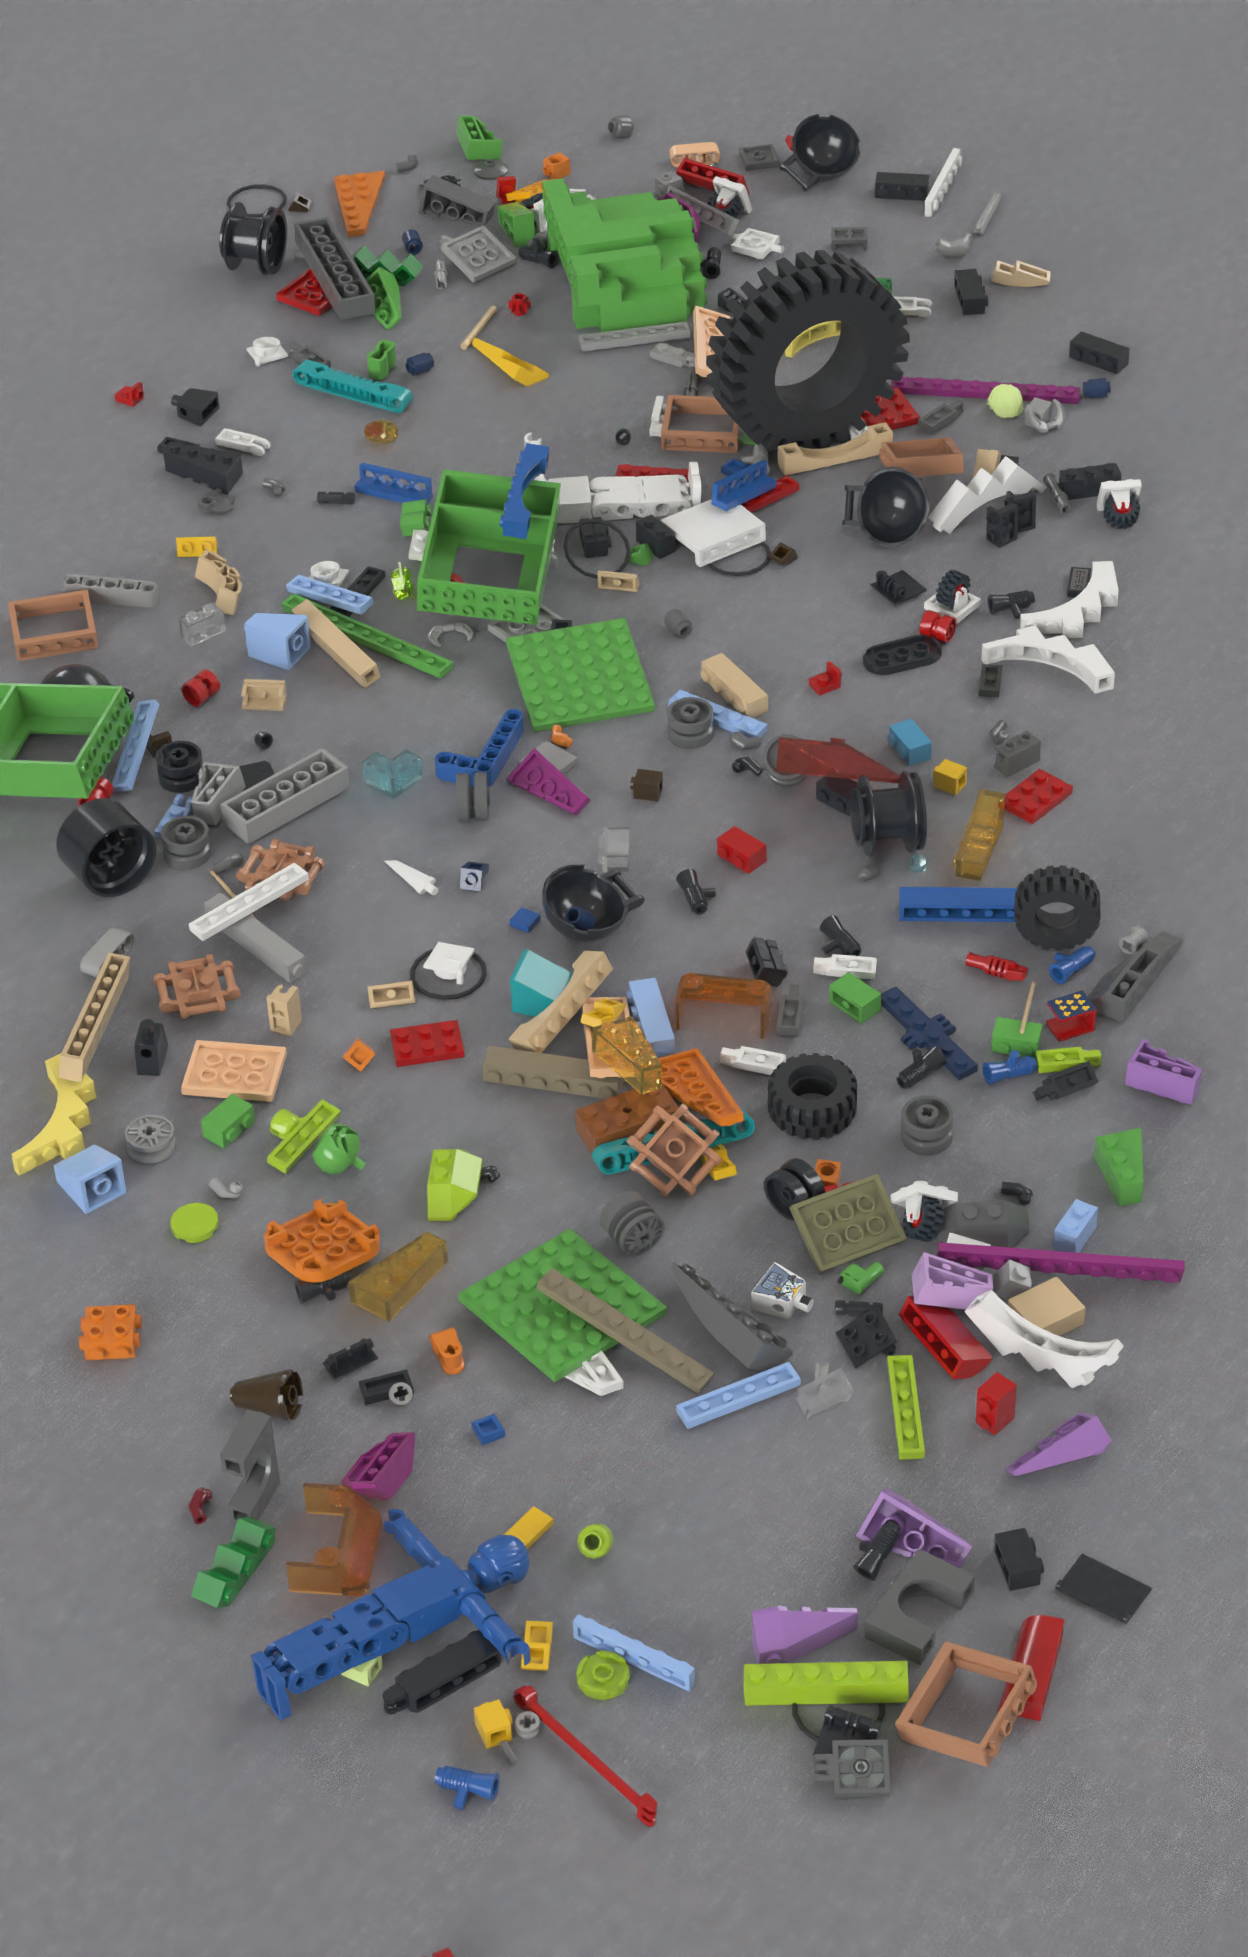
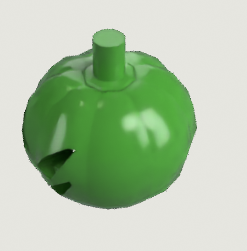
(338, 1150)

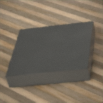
(759, 157)

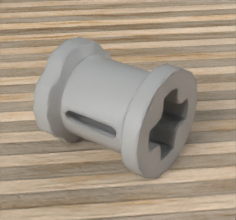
(1130, 943)

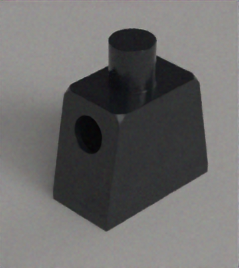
(196, 405)
(150, 1037)

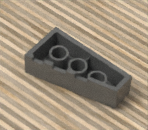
(455, 202)

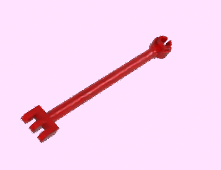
(646, 1806)

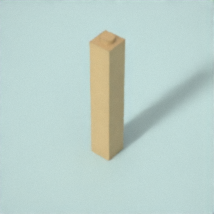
(338, 645)

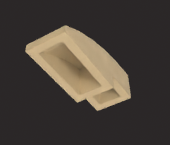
(1019, 275)

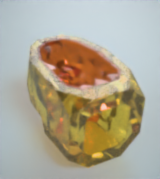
(381, 431)

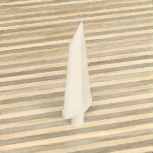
(418, 880)

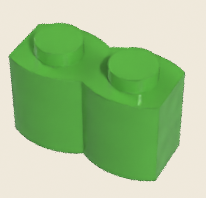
(381, 359)
(415, 516)

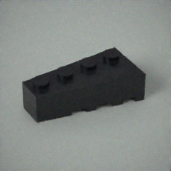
(204, 465)

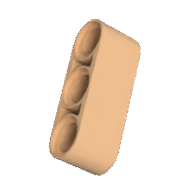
(701, 149)

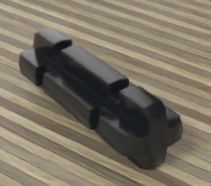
(336, 497)
(855, 1308)

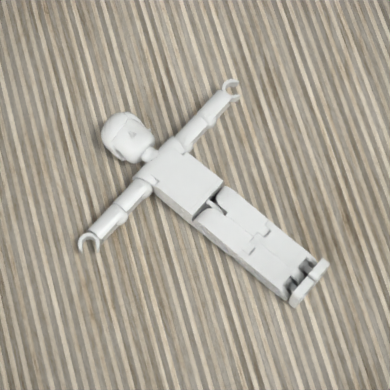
(623, 496)

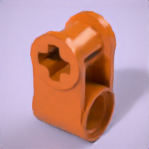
(448, 1350)

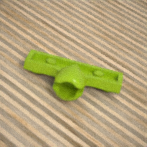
(299, 1133)

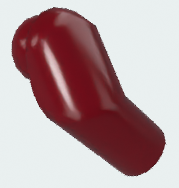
(195, 1505)

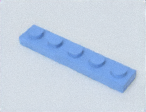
(330, 594)
(729, 719)
(135, 745)
(738, 1395)
(634, 1652)

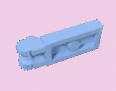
(175, 811)

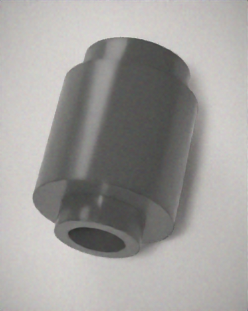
(678, 623)

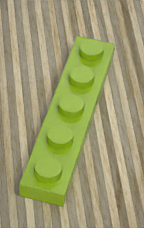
(905, 1407)

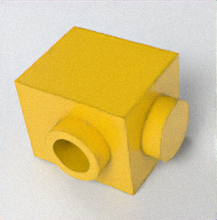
(950, 776)
(493, 1723)

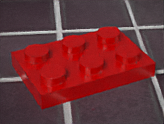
(1036, 796)
(427, 1043)

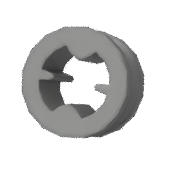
(821, 1370)
(393, 1389)
(527, 1733)

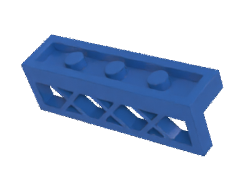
(394, 489)
(742, 491)

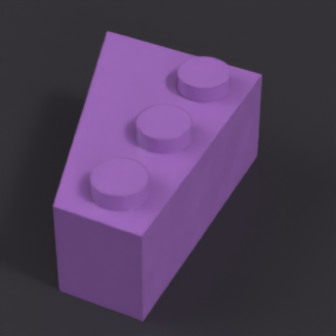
(1162, 1074)

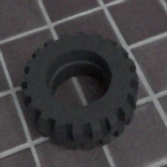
(1054, 929)
(817, 1116)

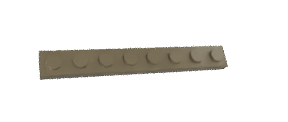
(625, 1330)

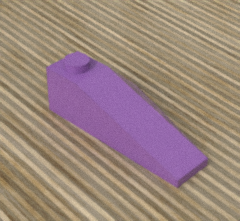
(1074, 1439)
(916, 1532)
(788, 1635)

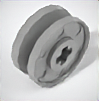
(150, 1139)

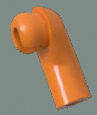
(560, 739)

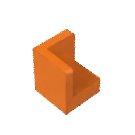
(359, 1054)

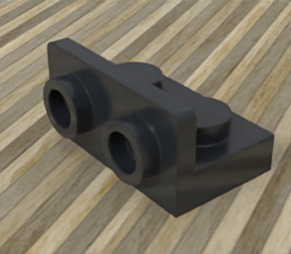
(1026, 509)
(1002, 525)

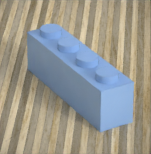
(651, 1015)

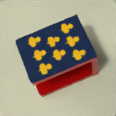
(1071, 1016)

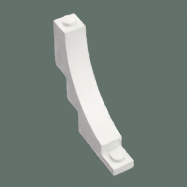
(984, 487)

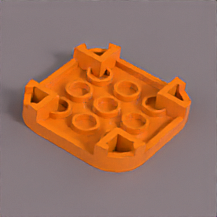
(322, 1242)

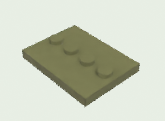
(848, 1223)

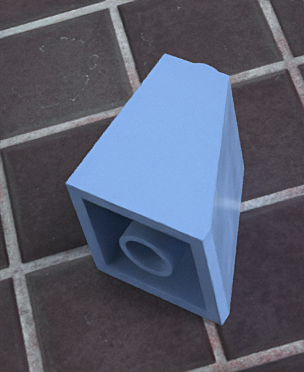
(277, 638)
(91, 1177)

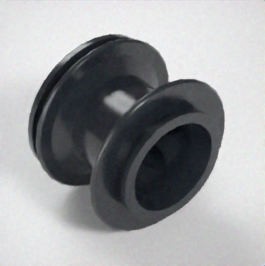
(253, 238)
(889, 813)

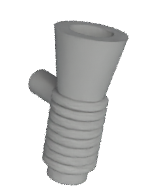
(759, 454)

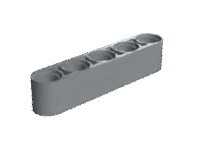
(114, 590)

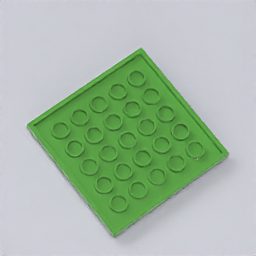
(579, 674)
(540, 1326)

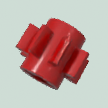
(519, 304)

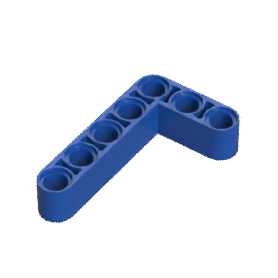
(491, 758)

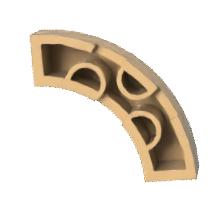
(221, 578)

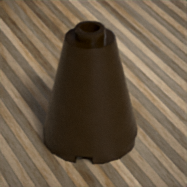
(270, 1393)

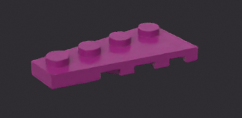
(547, 782)

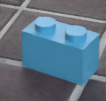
(910, 742)

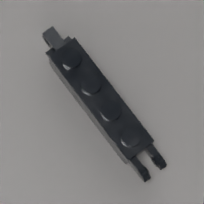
(442, 1674)

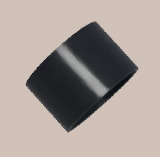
(101, 861)

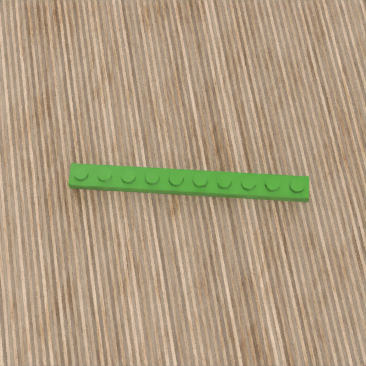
(379, 640)

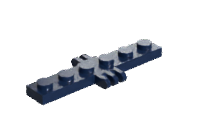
(927, 1032)

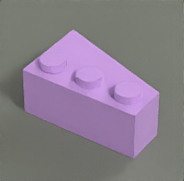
(947, 1283)

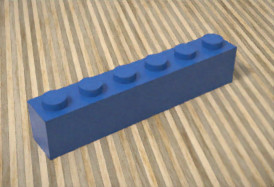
(956, 904)

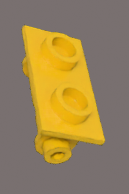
(195, 546)

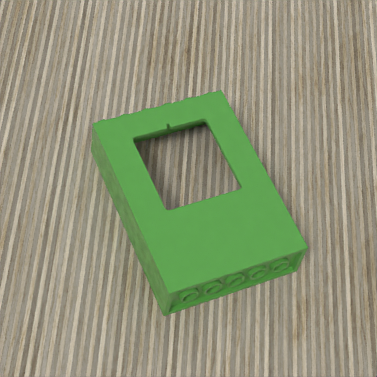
(469, 517)
(60, 709)

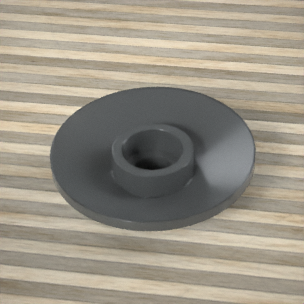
(490, 169)

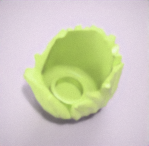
(1006, 401)

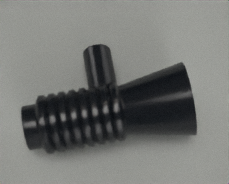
(537, 255)
(711, 264)
(1012, 601)
(694, 894)
(840, 937)
(921, 1067)
(309, 1290)
(877, 1550)

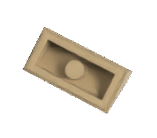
(618, 581)
(391, 994)

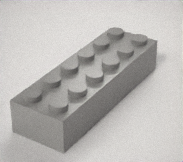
(285, 795)

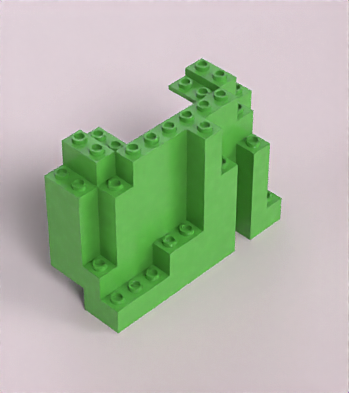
(624, 257)

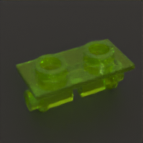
(401, 582)

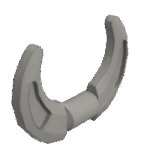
(1043, 427)
(438, 630)

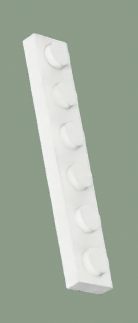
(942, 182)
(248, 901)

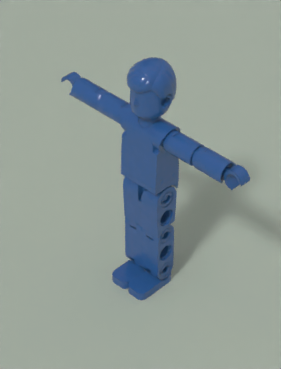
(396, 1611)

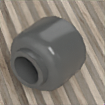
(620, 126)

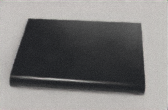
(1103, 1588)

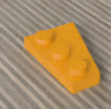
(526, 192)

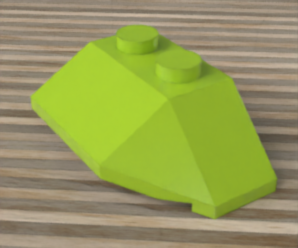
(452, 1182)

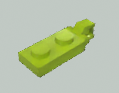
(1065, 1058)

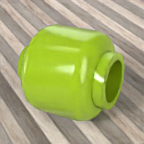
(595, 1540)

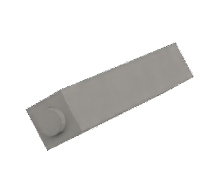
(263, 943)

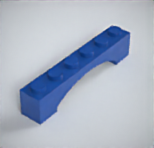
(532, 464)

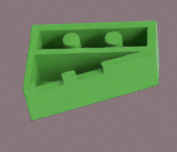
(477, 140)
(517, 223)
(1122, 1164)

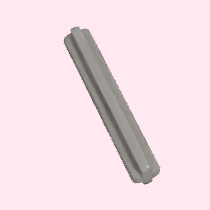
(987, 213)

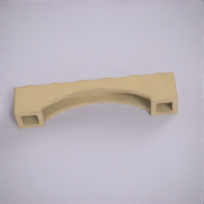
(797, 459)
(588, 974)

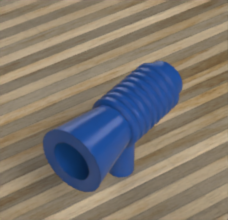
(1067, 965)
(1010, 1068)
(467, 1781)

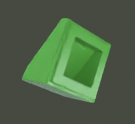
(641, 554)

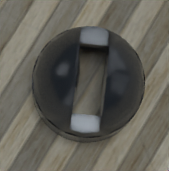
(626, 439)
(263, 740)

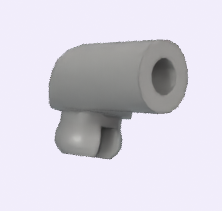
(223, 1191)

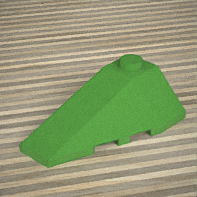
(386, 297)

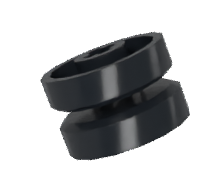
(179, 766)
(792, 1184)

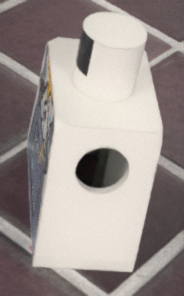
(780, 1293)

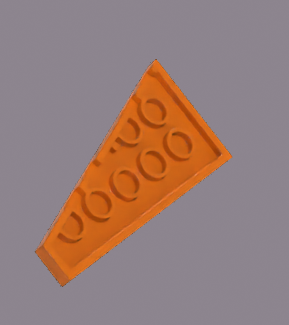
(357, 199)
(695, 1084)

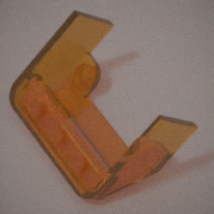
(724, 990)
(350, 1565)

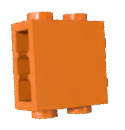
(110, 1332)

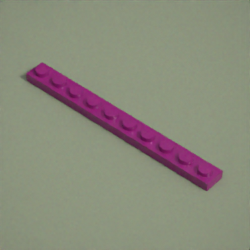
(982, 390)
(1064, 1262)

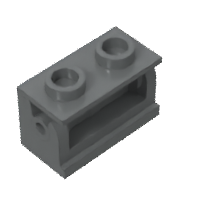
(1017, 753)

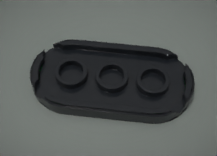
(902, 655)

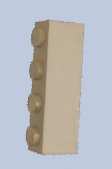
(734, 686)

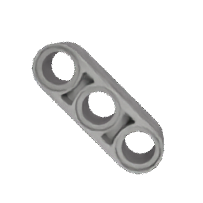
(113, 941)

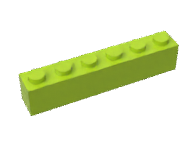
(826, 1683)

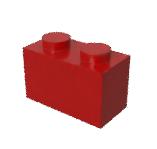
(741, 849)
(996, 1403)

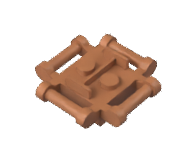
(277, 858)
(196, 987)
(674, 1150)

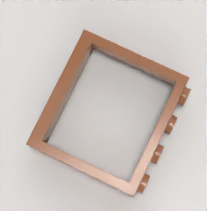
(697, 440)
(923, 456)
(55, 643)
(934, 1681)

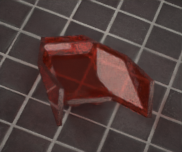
(830, 760)

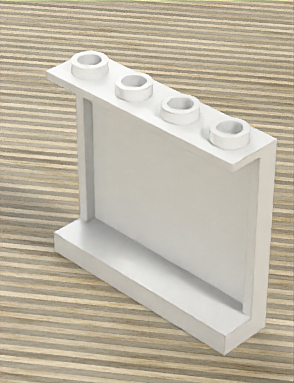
(715, 532)

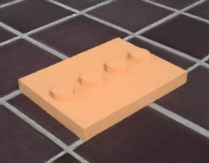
(235, 1069)

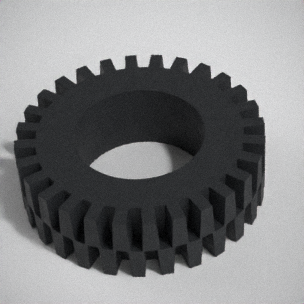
(773, 317)

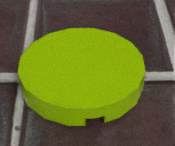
(194, 1222)
(603, 1675)

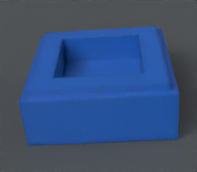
(732, 467)
(525, 920)
(488, 1429)

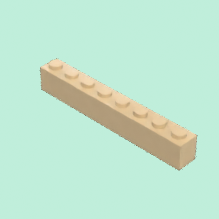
(94, 1017)

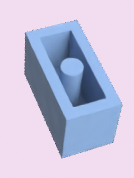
(1075, 1227)

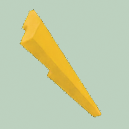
(516, 368)

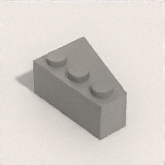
(215, 786)

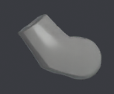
(954, 248)

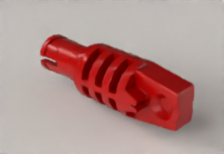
(997, 967)

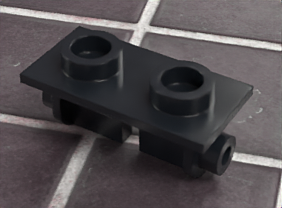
(350, 1360)

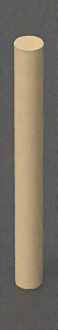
(476, 330)

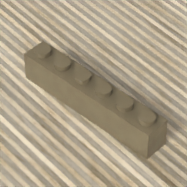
(546, 1073)

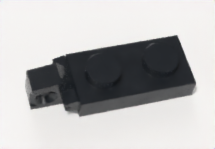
(1067, 1082)

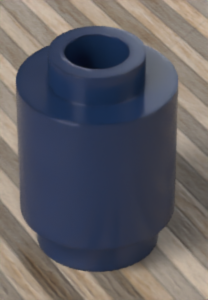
(412, 241)
(419, 363)
(1096, 388)
(580, 918)

